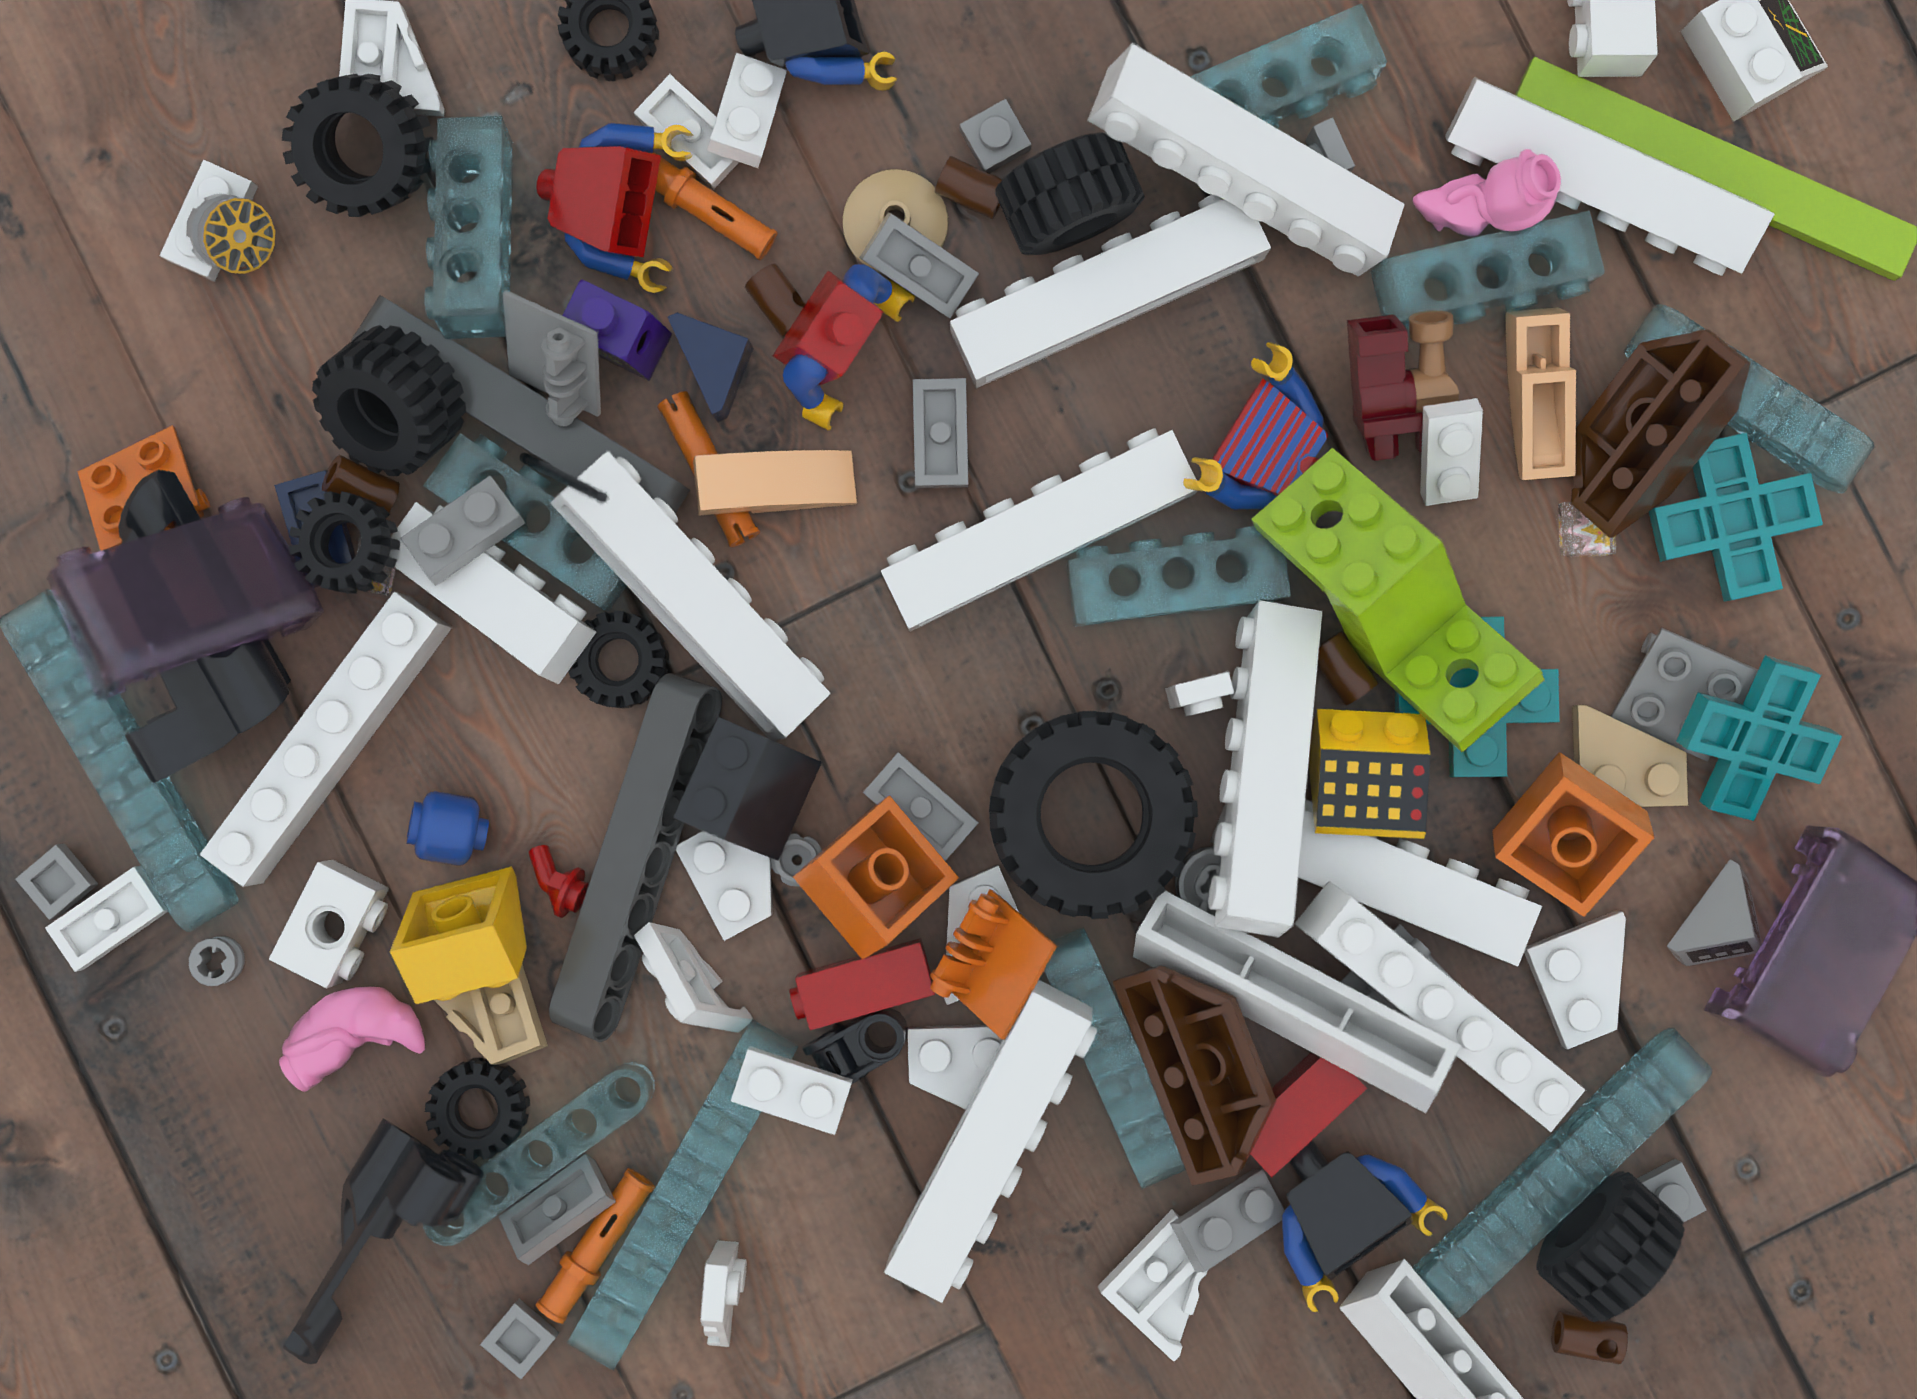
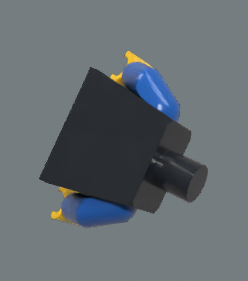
(814, 41)
(1345, 1214)

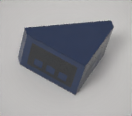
(715, 358)

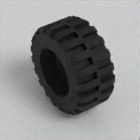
(1164, 830)

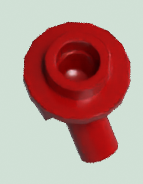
(565, 889)

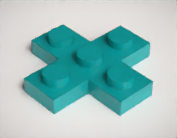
(1736, 518)
(1759, 738)
(1489, 752)

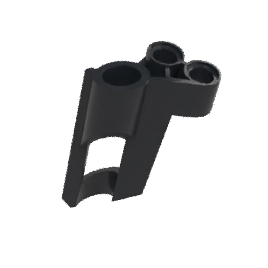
(214, 693)
(389, 1183)

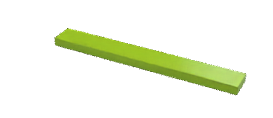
(1799, 204)

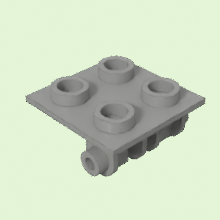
(553, 357)
(1670, 680)

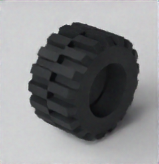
(316, 151)
(1069, 193)
(389, 400)
(1611, 1248)

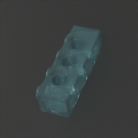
(1342, 39)
(464, 149)
(1564, 242)
(472, 462)
(1095, 602)

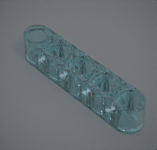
(1779, 415)
(1116, 1062)
(564, 1141)

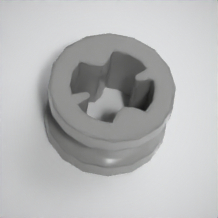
(231, 965)

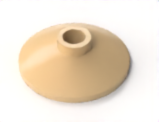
(890, 191)

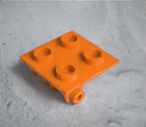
(113, 479)
(993, 963)

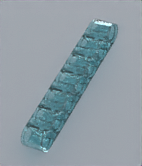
(146, 812)
(1563, 1171)
(673, 1209)

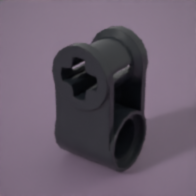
(849, 1048)

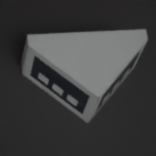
(1721, 922)

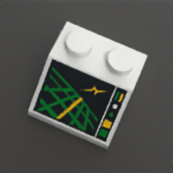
(1752, 51)

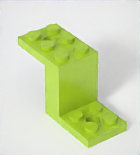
(1397, 598)

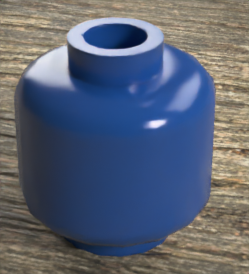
(446, 828)

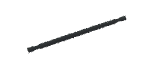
(564, 478)

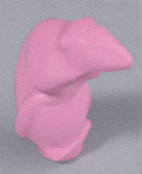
(1511, 199)
(338, 1025)

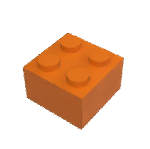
(1572, 834)
(876, 878)

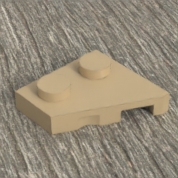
(1629, 759)
(498, 1020)

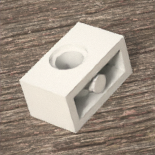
(304, 941)

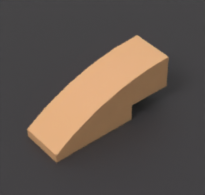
(1541, 392)
(773, 481)

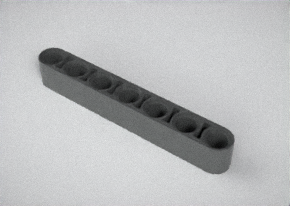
(521, 412)
(634, 858)

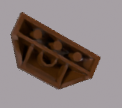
(1654, 425)
(1199, 1068)

